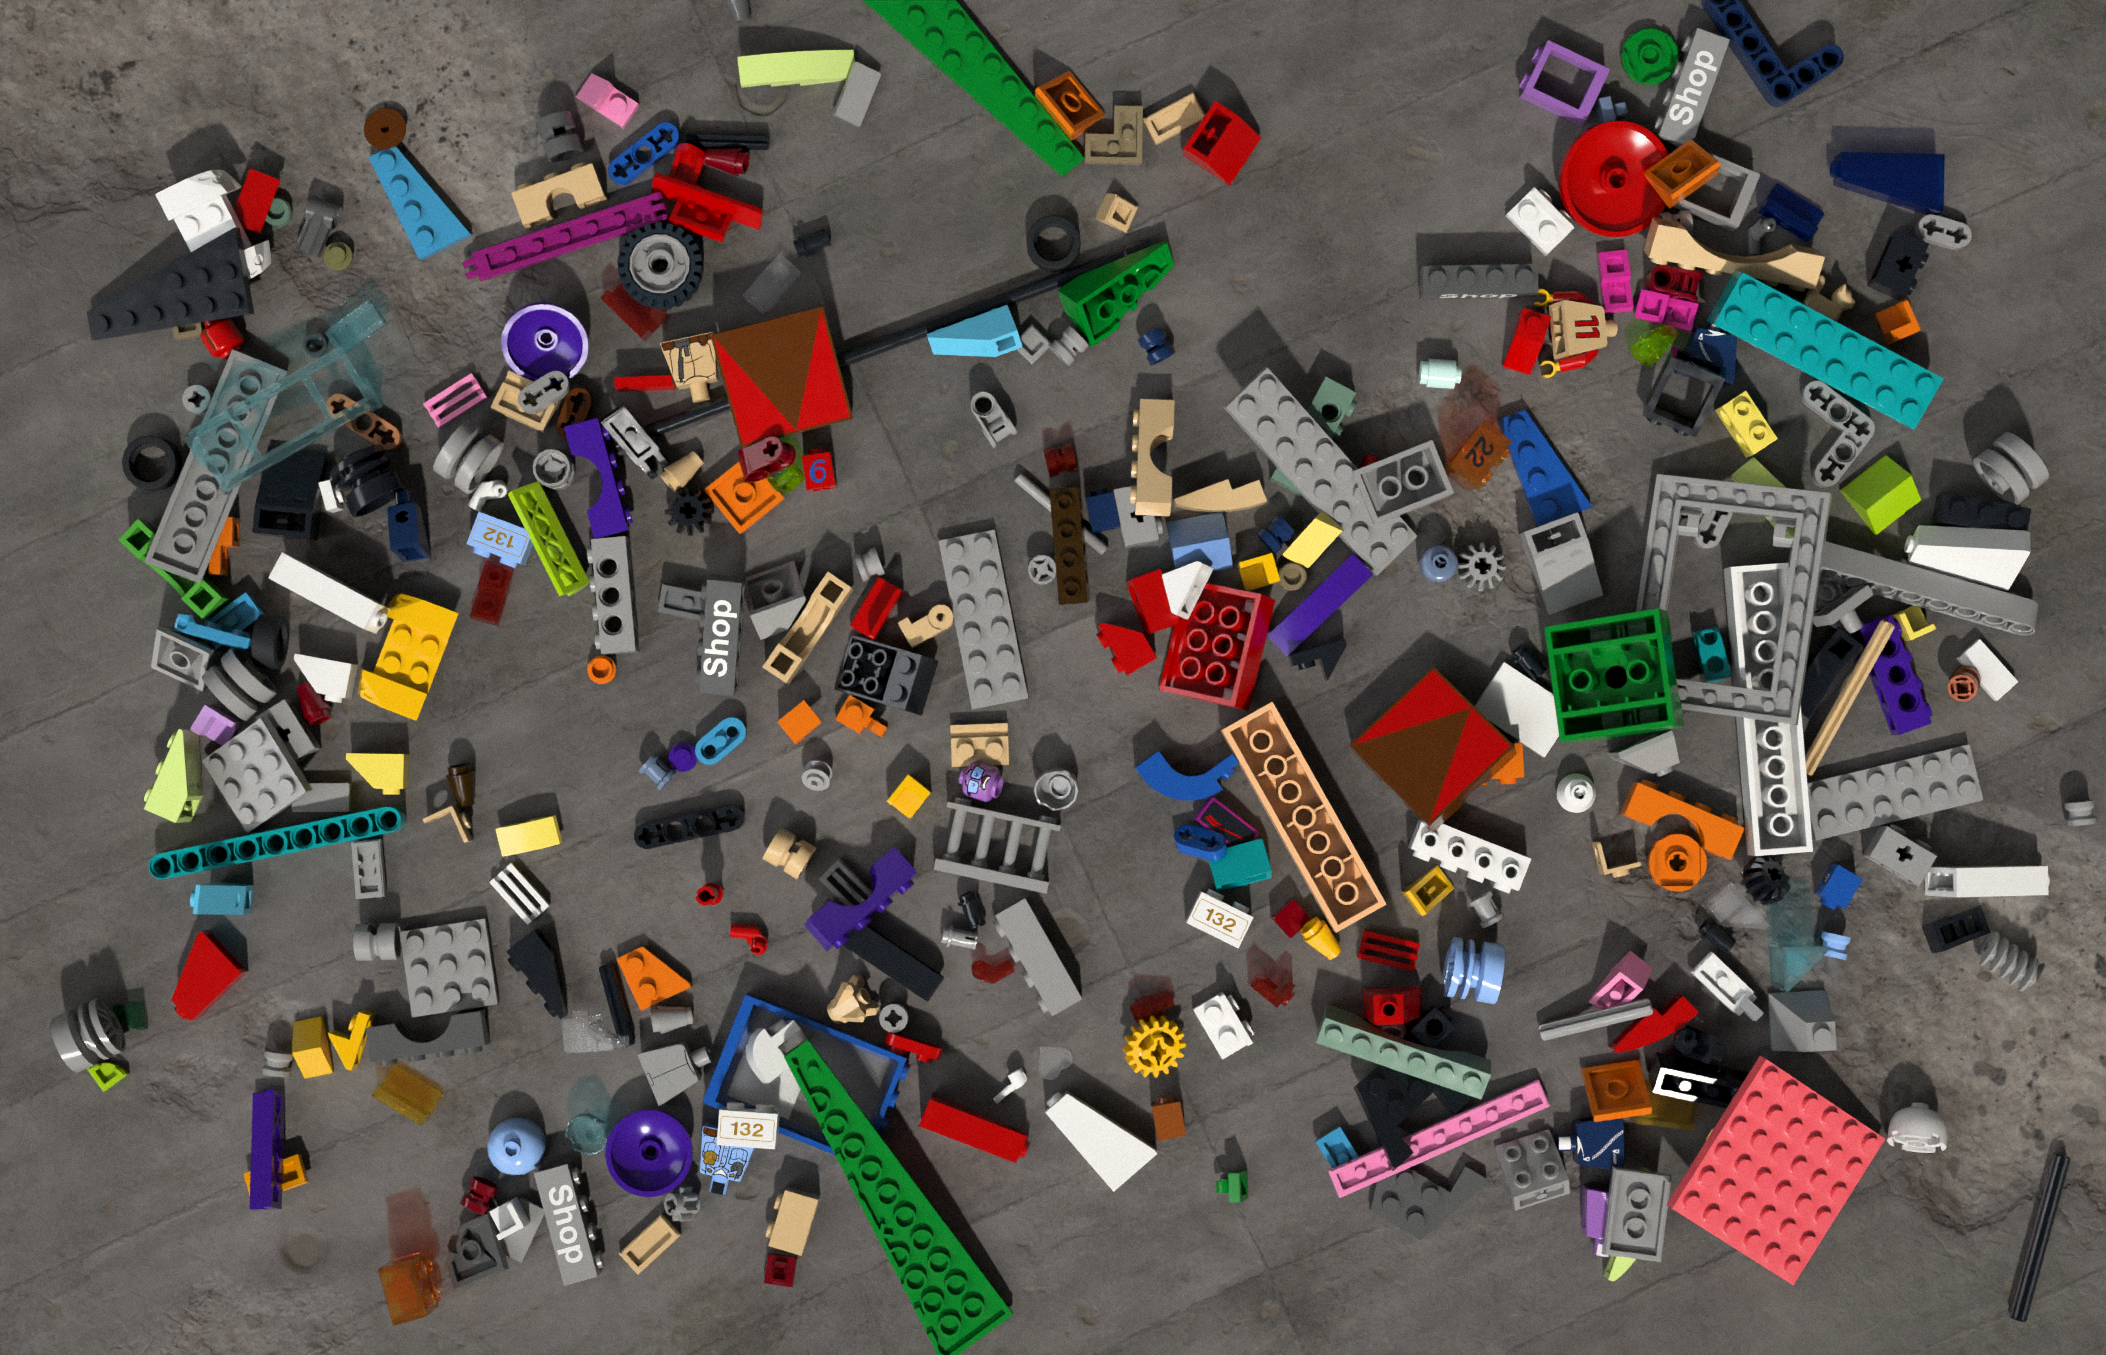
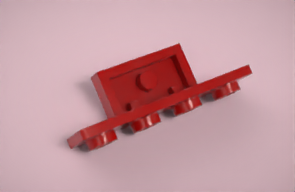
(705, 210)

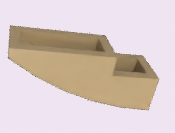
(1222, 498)

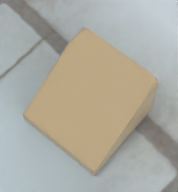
(1116, 212)

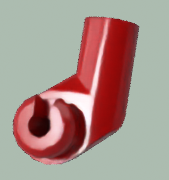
(753, 936)

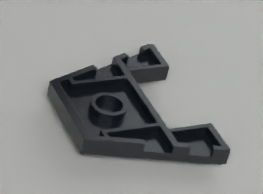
(1391, 1097)

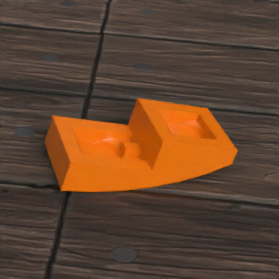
(229, 539)

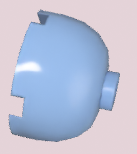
(516, 1146)

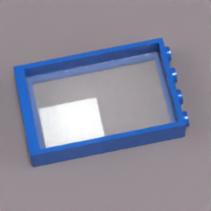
(861, 1066)

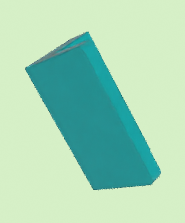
(1241, 866)

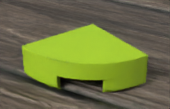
(107, 1074)

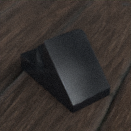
(1327, 655)

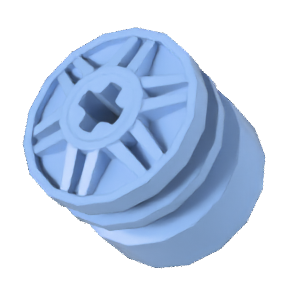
(1474, 970)

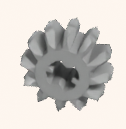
(1487, 559)

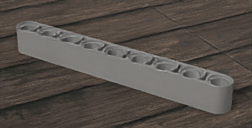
(1929, 589)

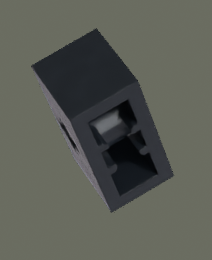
(1887, 276)

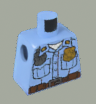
(722, 1161)

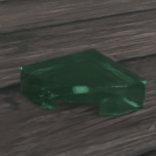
(131, 1014)

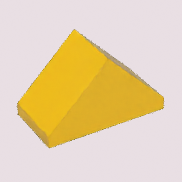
(1428, 890)
(311, 1047)

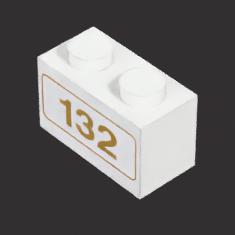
(1219, 918)
(748, 1126)

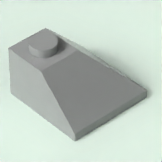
(774, 599)
(1651, 754)
(1801, 1021)

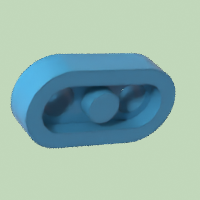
(720, 740)

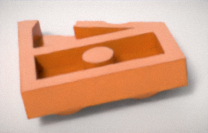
(650, 977)

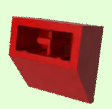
(1221, 143)

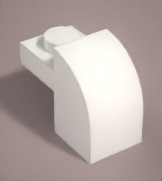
(763, 1050)

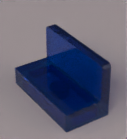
(1792, 212)

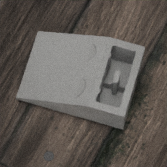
(1562, 563)

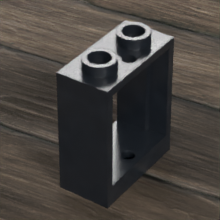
(1691, 366)

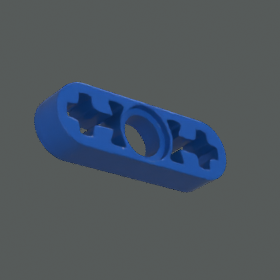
(622, 159)

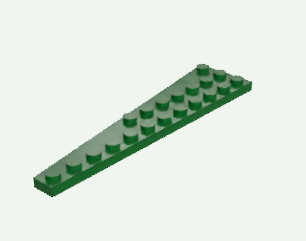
(967, 57)
(932, 1264)

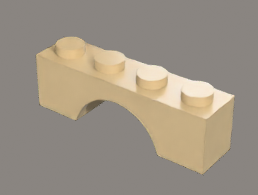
(1152, 487)
(808, 628)

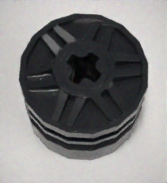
(364, 475)

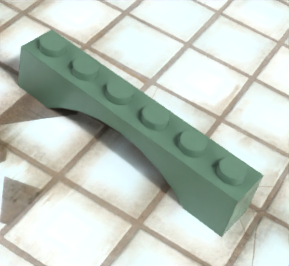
(1446, 1068)

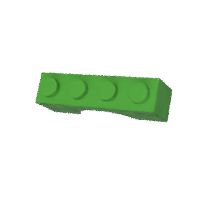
(202, 598)

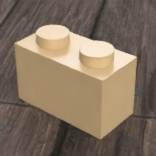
(793, 1220)

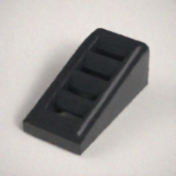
(1940, 938)

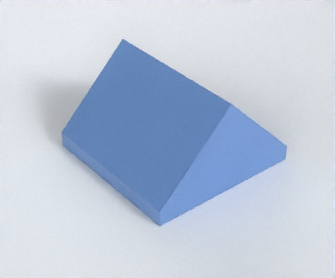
(1201, 540)

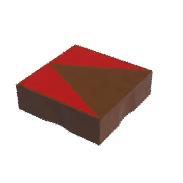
(782, 376)
(1433, 749)

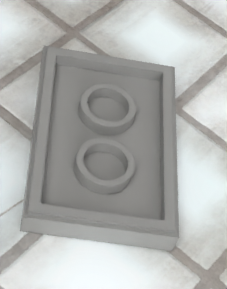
(1636, 1214)

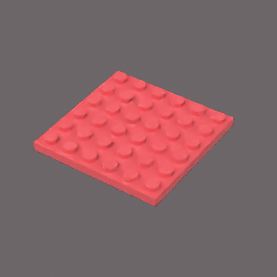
(1776, 1170)

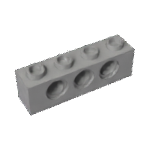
(627, 637)

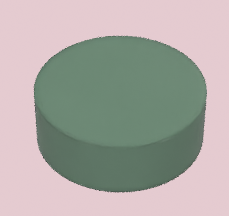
(279, 213)

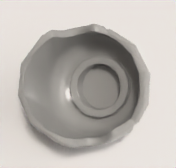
(1056, 788)

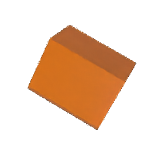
(1069, 104)
(1682, 172)

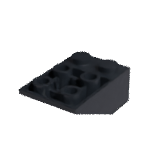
(291, 498)
(886, 675)

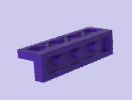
(267, 1150)

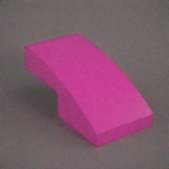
(1615, 281)
(1668, 311)

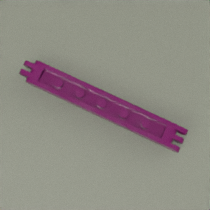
(566, 238)

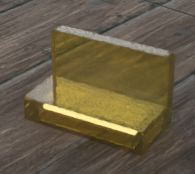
(408, 1095)
(1667, 1113)

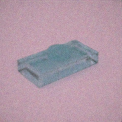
(356, 326)

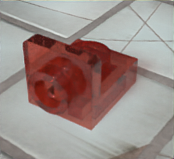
(1267, 988)

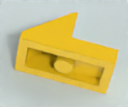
(352, 1046)

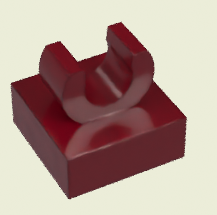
(780, 1270)

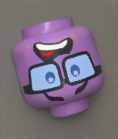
(981, 781)

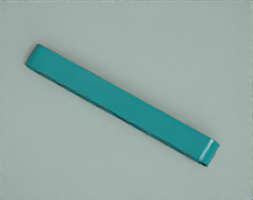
(264, 842)

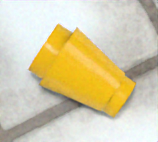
(1320, 937)

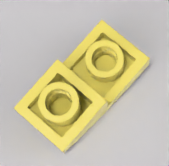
(529, 835)

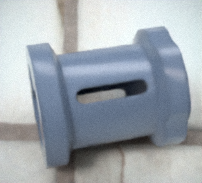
(657, 771)

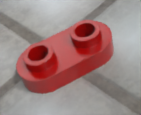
(901, 1043)

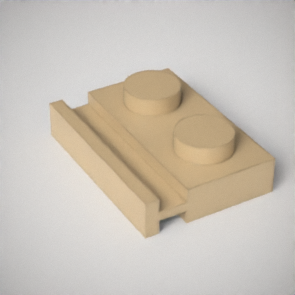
(507, 403)
(979, 743)

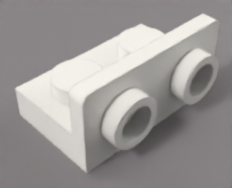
(1540, 220)
(1223, 1025)

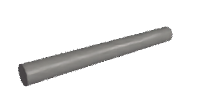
(1044, 499)

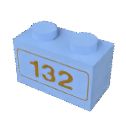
(500, 538)

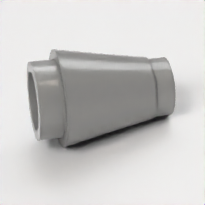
(670, 1018)

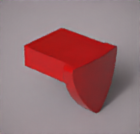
(688, 163)

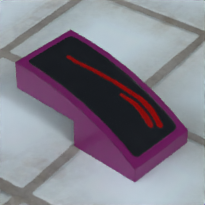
(1222, 820)

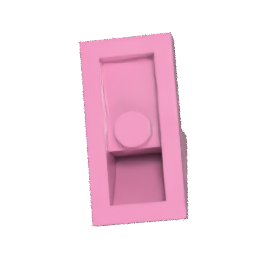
(607, 100)

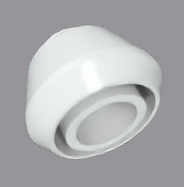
(1569, 799)

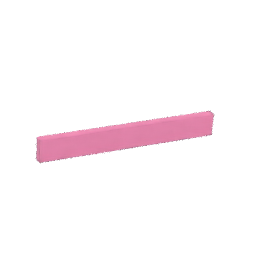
(1442, 1136)

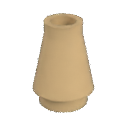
(680, 472)

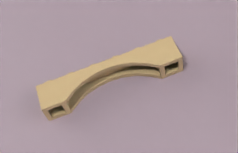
(1789, 265)

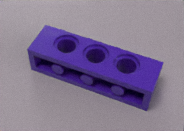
(1888, 691)

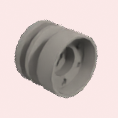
(88, 1034)

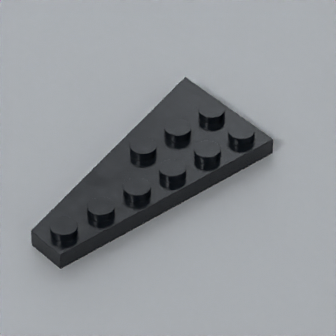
(192, 290)

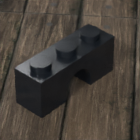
(1976, 513)

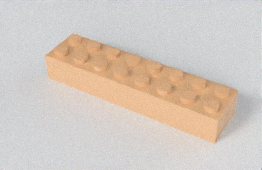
(1303, 817)

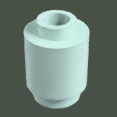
(1439, 373)

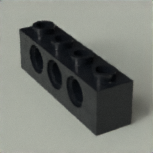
(1695, 1080)

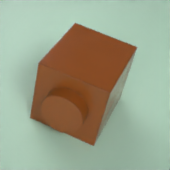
(1168, 1118)

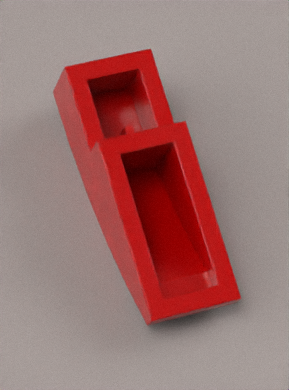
(1655, 1026)

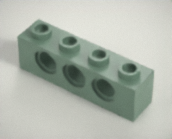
(1328, 394)

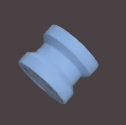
(1835, 944)

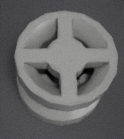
(203, 399)
(869, 564)
(1040, 566)
(2080, 813)
(895, 1013)
(277, 1063)

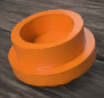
(601, 669)

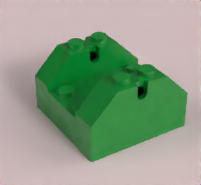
(1579, 663)

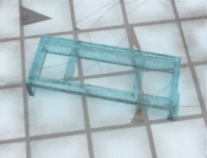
(263, 462)

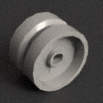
(468, 456)
(2011, 468)
(239, 684)

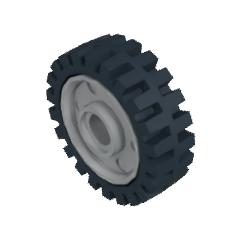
(657, 244)

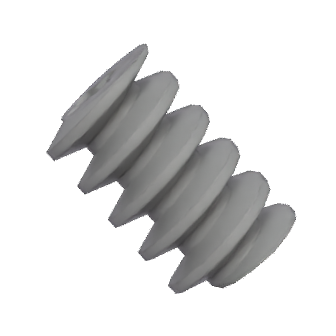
(2010, 961)

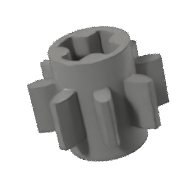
(682, 1203)

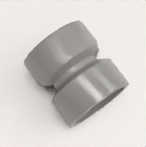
(554, 469)
(377, 941)

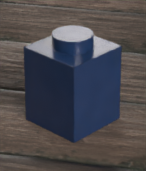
(1102, 511)

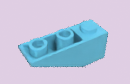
(981, 335)
(222, 898)

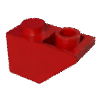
(1128, 646)

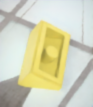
(1313, 540)

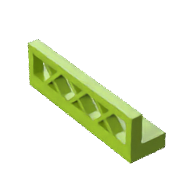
(549, 538)

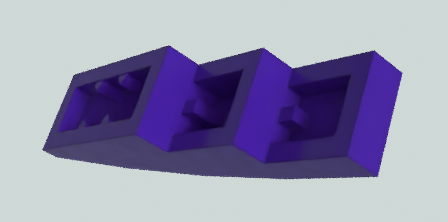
(1320, 604)

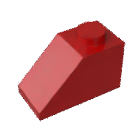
(1526, 341)

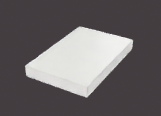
(1520, 709)

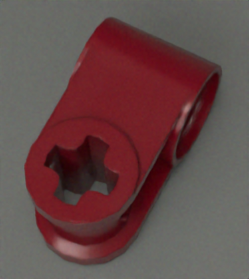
(1679, 283)
(765, 458)

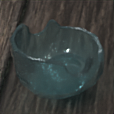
(588, 1133)

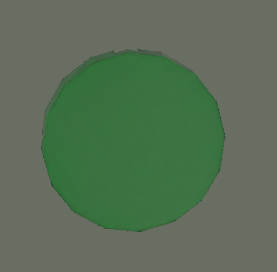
(1649, 56)

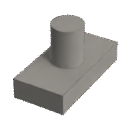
(1843, 609)

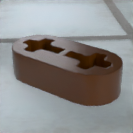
(569, 407)

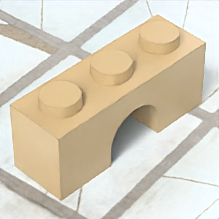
(535, 200)

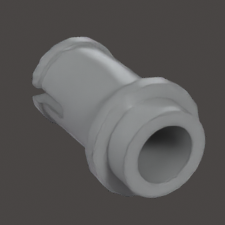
(957, 937)

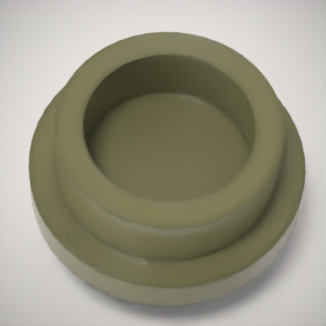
(338, 256)

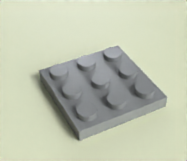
(257, 774)
(449, 967)

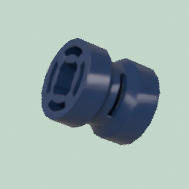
(1153, 340)
(1276, 534)

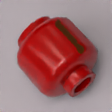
(221, 338)

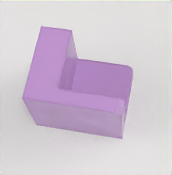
(215, 725)

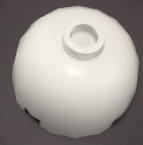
(1918, 1129)

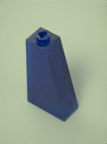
(1896, 178)

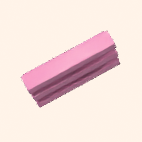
(434, 413)

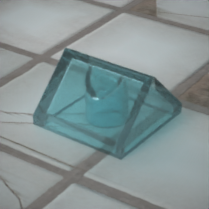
(1791, 962)

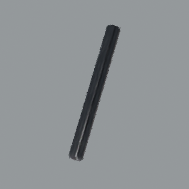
(2040, 1237)

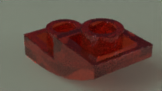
(492, 593)

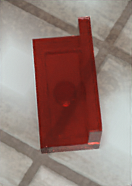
(639, 318)

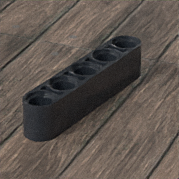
(894, 961)

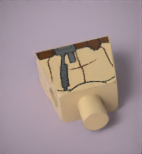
(692, 364)

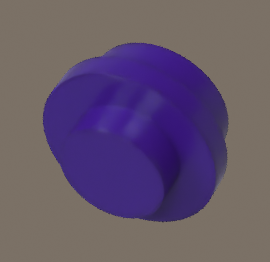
(682, 757)

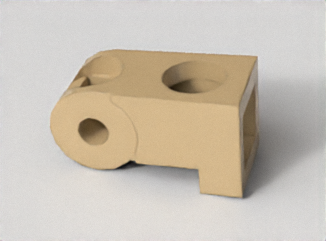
(936, 622)

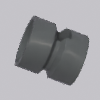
(564, 145)

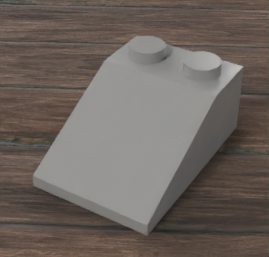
(1403, 482)

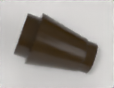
(462, 783)

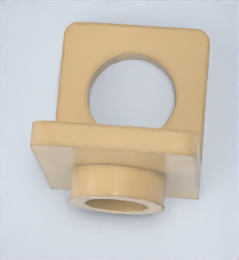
(461, 820)
(1618, 870)

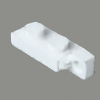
(1726, 986)

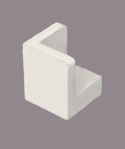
(509, 1218)

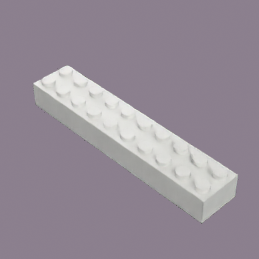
(1768, 751)

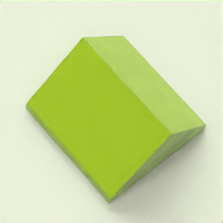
(1882, 494)

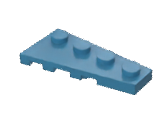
(420, 210)

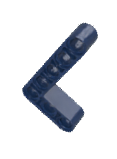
(1764, 53)

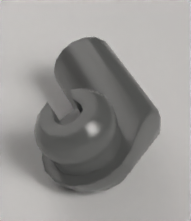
(1757, 232)

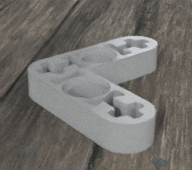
(1847, 434)

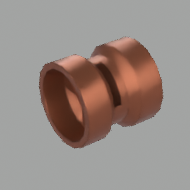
(1967, 678)

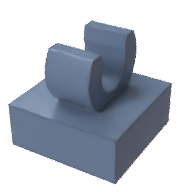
(1608, 112)

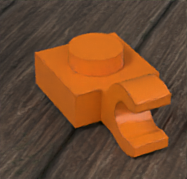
(858, 716)

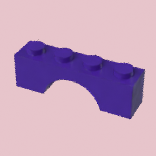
(607, 514)
(834, 922)

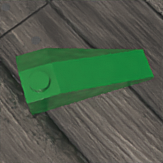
(1107, 293)

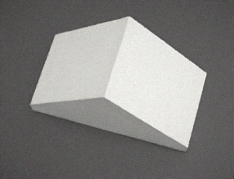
(1185, 587)

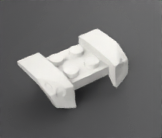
(205, 213)

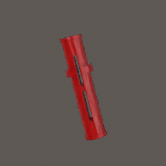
(704, 898)

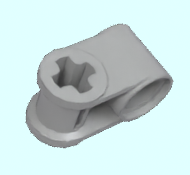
(992, 420)

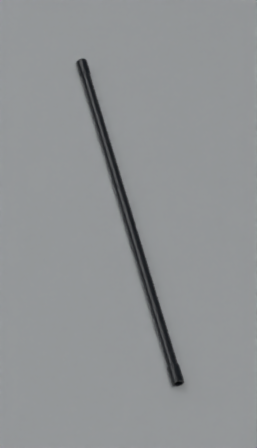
(909, 335)

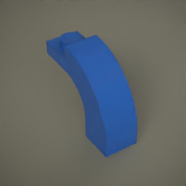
(1168, 782)

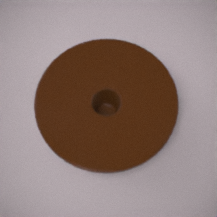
(385, 128)

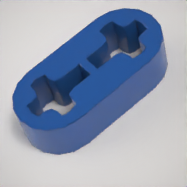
(1200, 842)

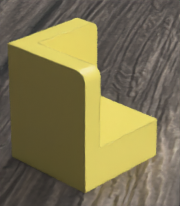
(1912, 623)

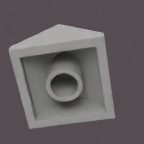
(183, 657)

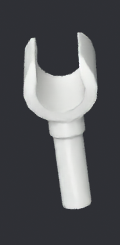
(1017, 1080)

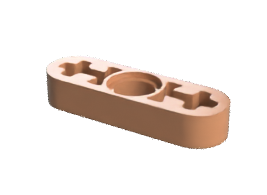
(386, 426)

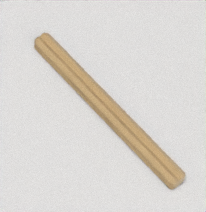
(1848, 695)

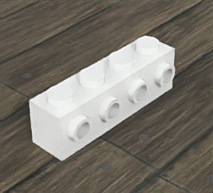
(1471, 854)

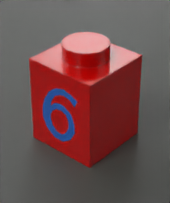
(819, 470)

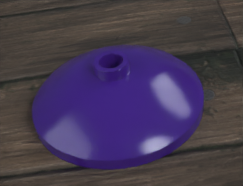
(535, 356)
(634, 1167)

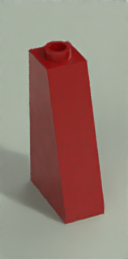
(1404, 999)
(974, 1129)

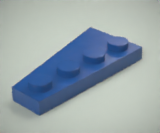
(1542, 475)

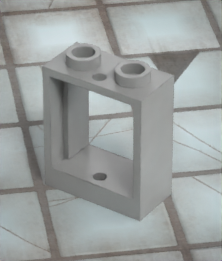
(1748, 183)

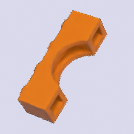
(1715, 834)

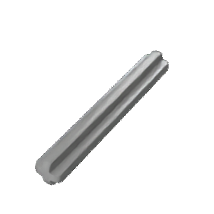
(1596, 1019)

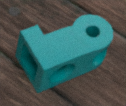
(1711, 655)

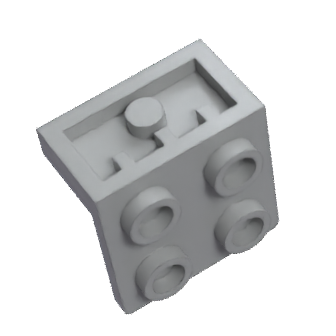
(1533, 1169)

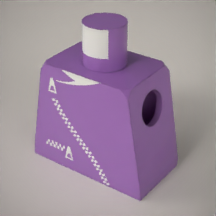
(1594, 1215)

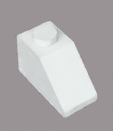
(328, 676)

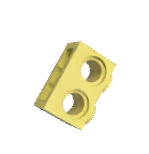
(1746, 424)

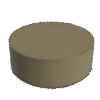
(1292, 576)

